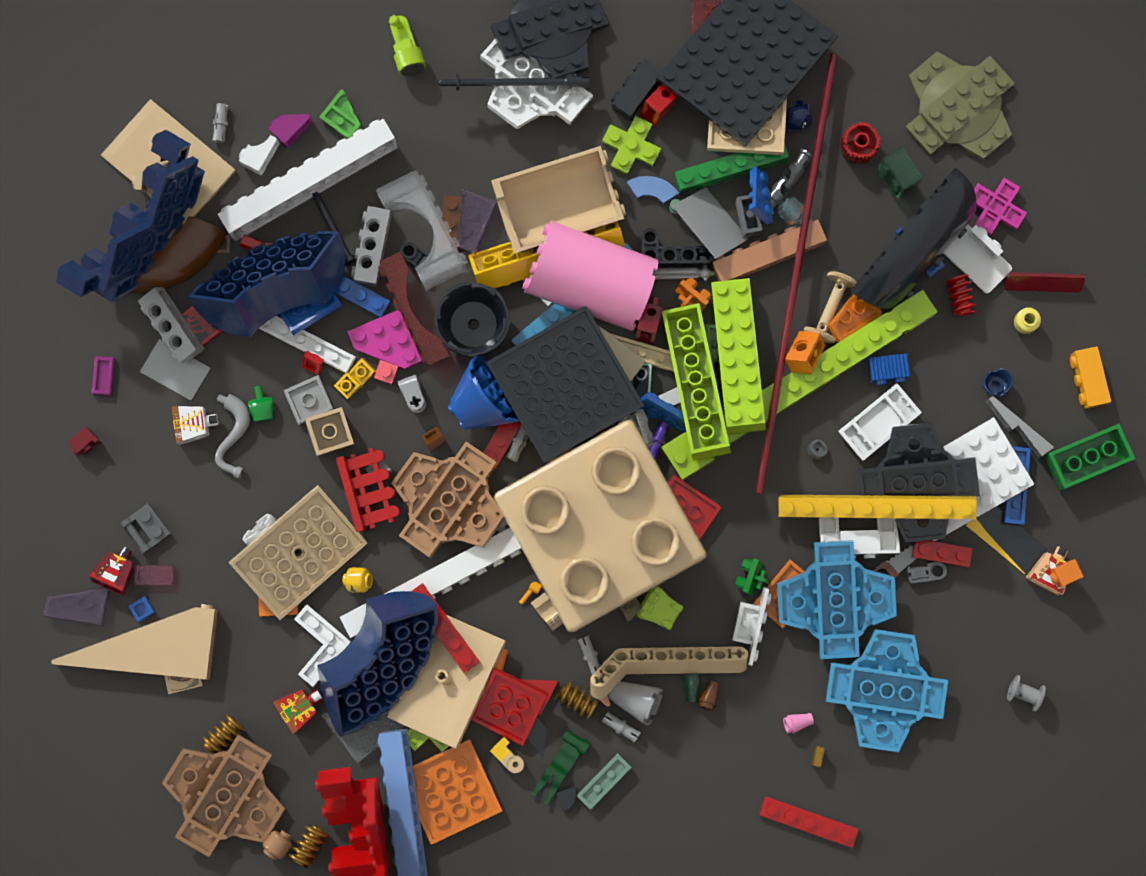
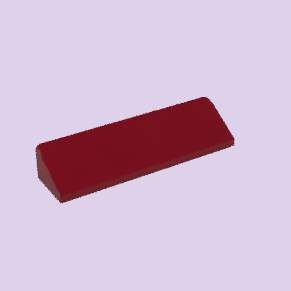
(1044, 282)

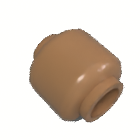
(277, 844)

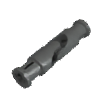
(789, 177)

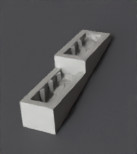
(1010, 421)

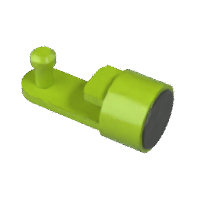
(407, 55)

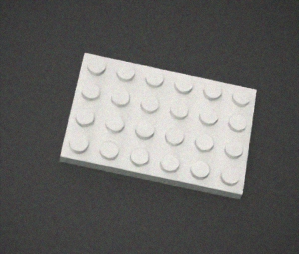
(998, 467)

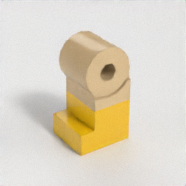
(512, 762)

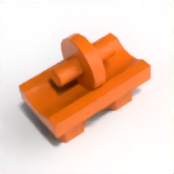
(690, 296)

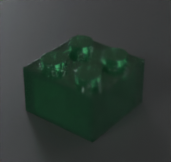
(899, 173)

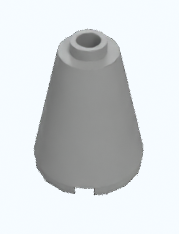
(637, 700)

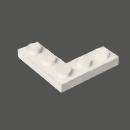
(330, 637)

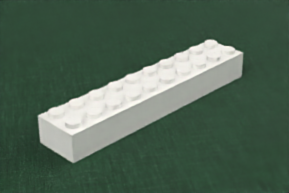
(315, 175)

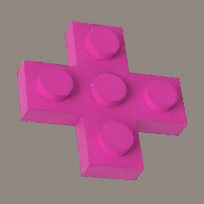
(998, 206)

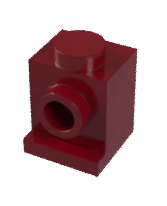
(83, 441)

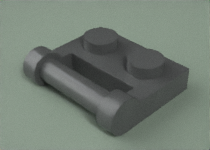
(150, 524)

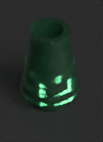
(692, 686)

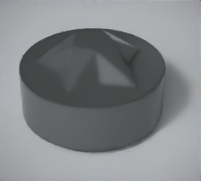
(817, 449)

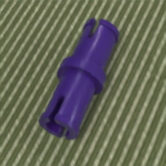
(658, 439)

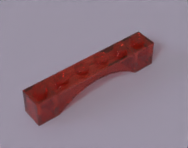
(396, 272)

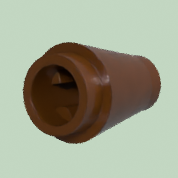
(709, 696)

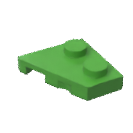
(341, 116)

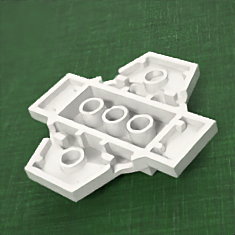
(525, 103)

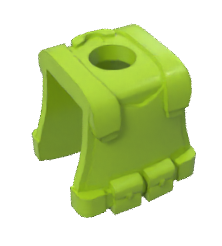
(659, 608)

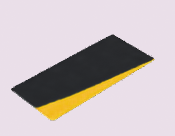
(1007, 539)

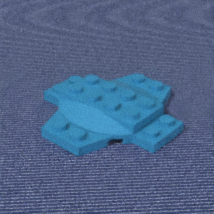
(836, 599)
(886, 690)

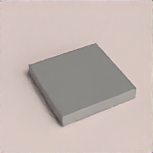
(308, 399)

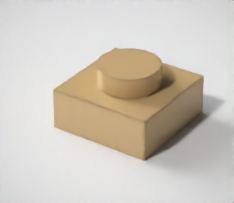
(137, 182)

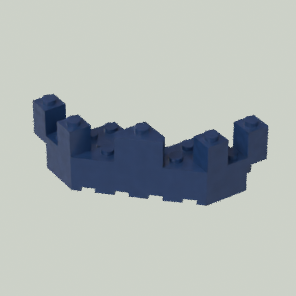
(140, 232)

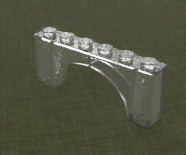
(444, 259)

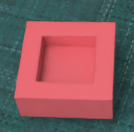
(386, 372)

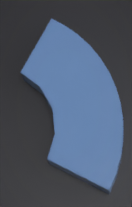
(652, 187)

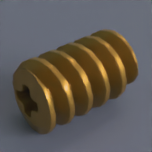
(577, 699)
(222, 735)
(309, 845)

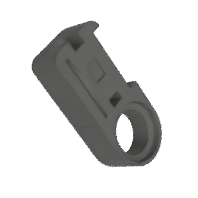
(924, 574)

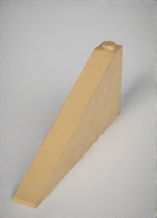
(168, 647)

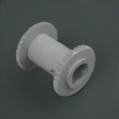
(1026, 693)

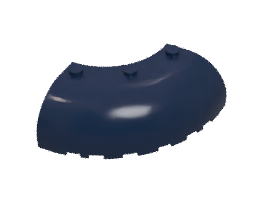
(271, 282)
(379, 660)

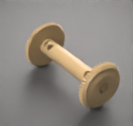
(840, 280)

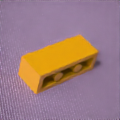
(1090, 378)

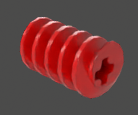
(960, 296)

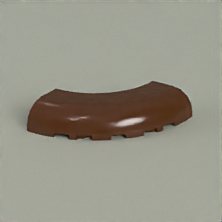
(182, 256)

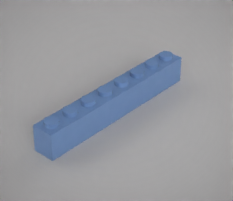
(402, 803)

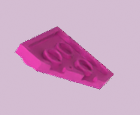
(386, 340)

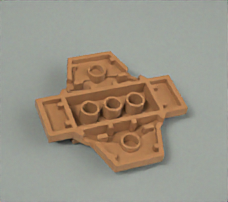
(448, 499)
(223, 795)

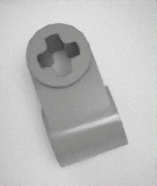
(412, 391)

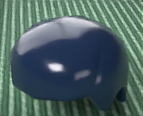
(998, 383)

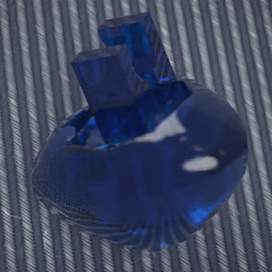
(799, 116)

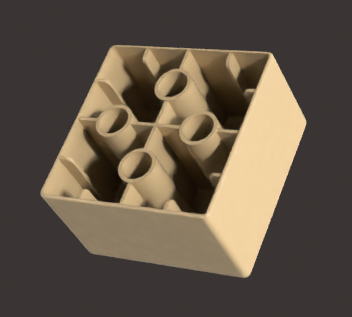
(600, 526)

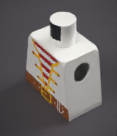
(192, 423)

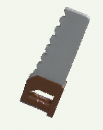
(898, 563)

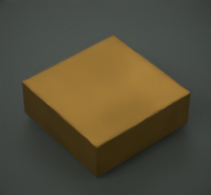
(817, 756)

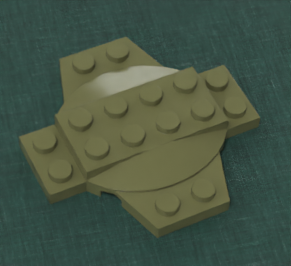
(959, 105)

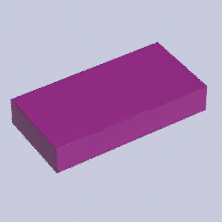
(103, 376)

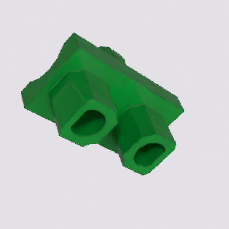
(755, 577)

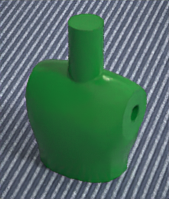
(261, 407)

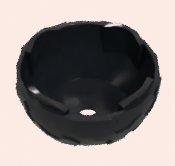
(467, 303)

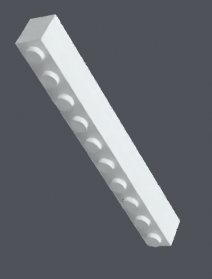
(449, 573)

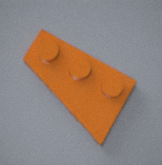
(852, 317)

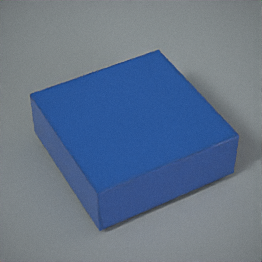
(141, 609)

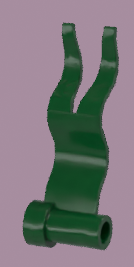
(562, 763)

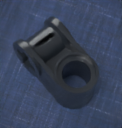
(417, 258)

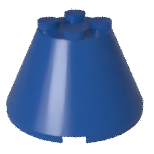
(479, 399)

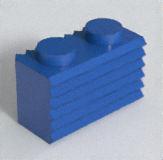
(888, 368)

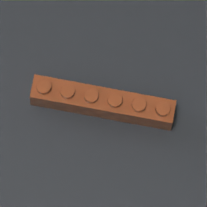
(766, 253)

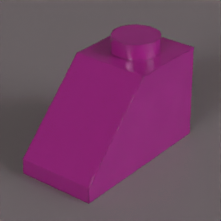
(289, 127)

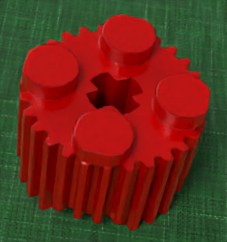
(860, 153)

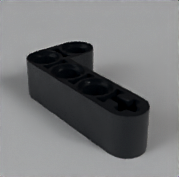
(677, 251)

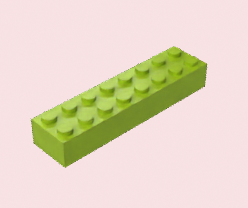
(738, 356)
(696, 382)

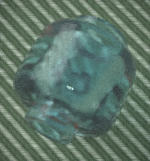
(791, 211)

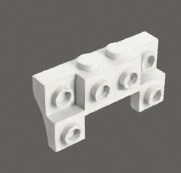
(866, 542)

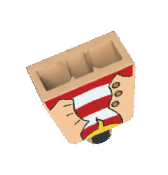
(1041, 571)

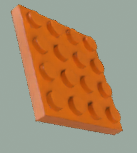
(453, 792)

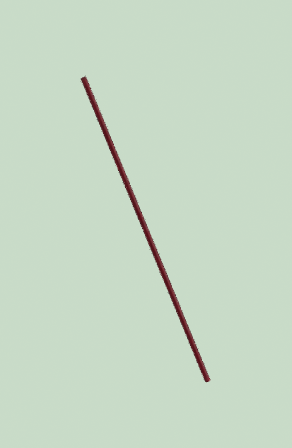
(796, 275)

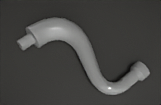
(242, 418)

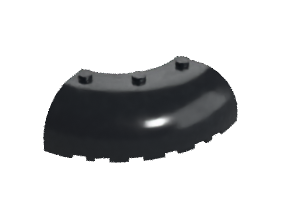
(919, 243)

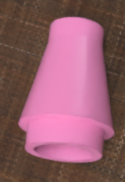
(797, 722)

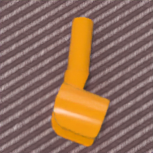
(534, 587)

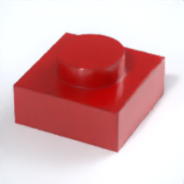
(312, 363)

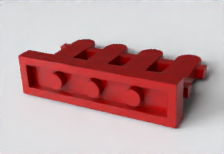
(352, 484)

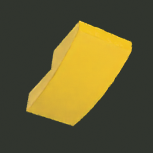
(355, 378)

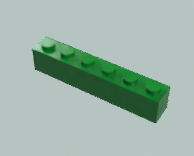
(724, 169)

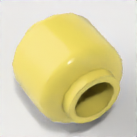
(1033, 320)

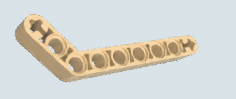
(665, 661)

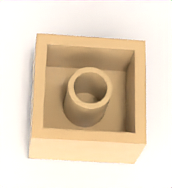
(329, 431)

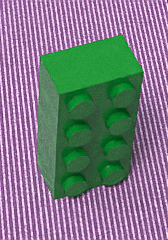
(1089, 457)

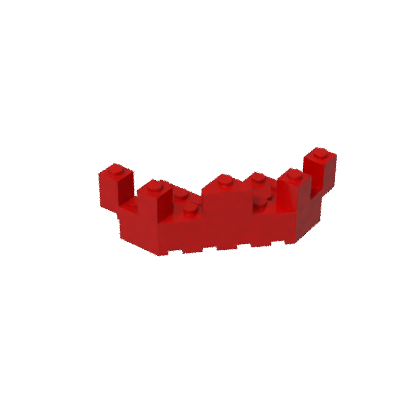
(361, 805)

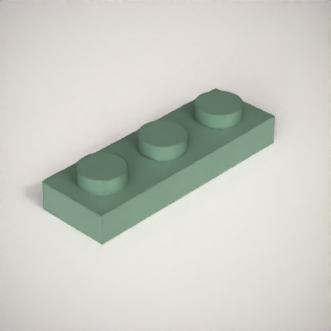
(603, 781)

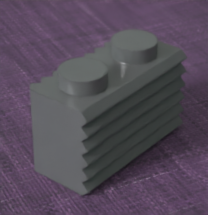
(749, 222)

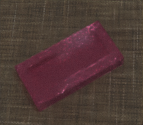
(154, 575)

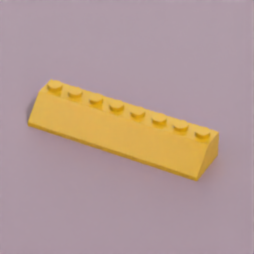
(501, 267)

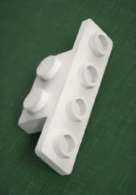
(749, 624)

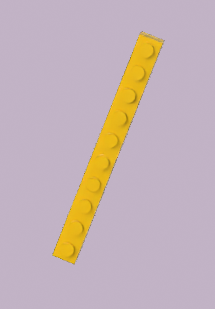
(878, 506)

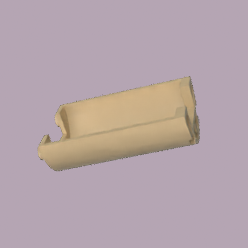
(566, 191)

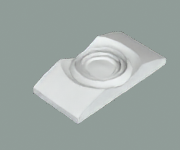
(875, 423)

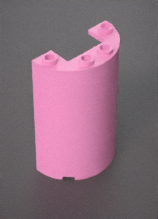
(592, 273)

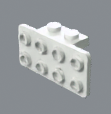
(979, 258)

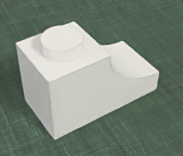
(258, 157)

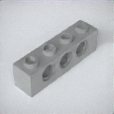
(370, 217)
(180, 329)

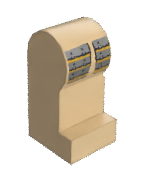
(547, 611)

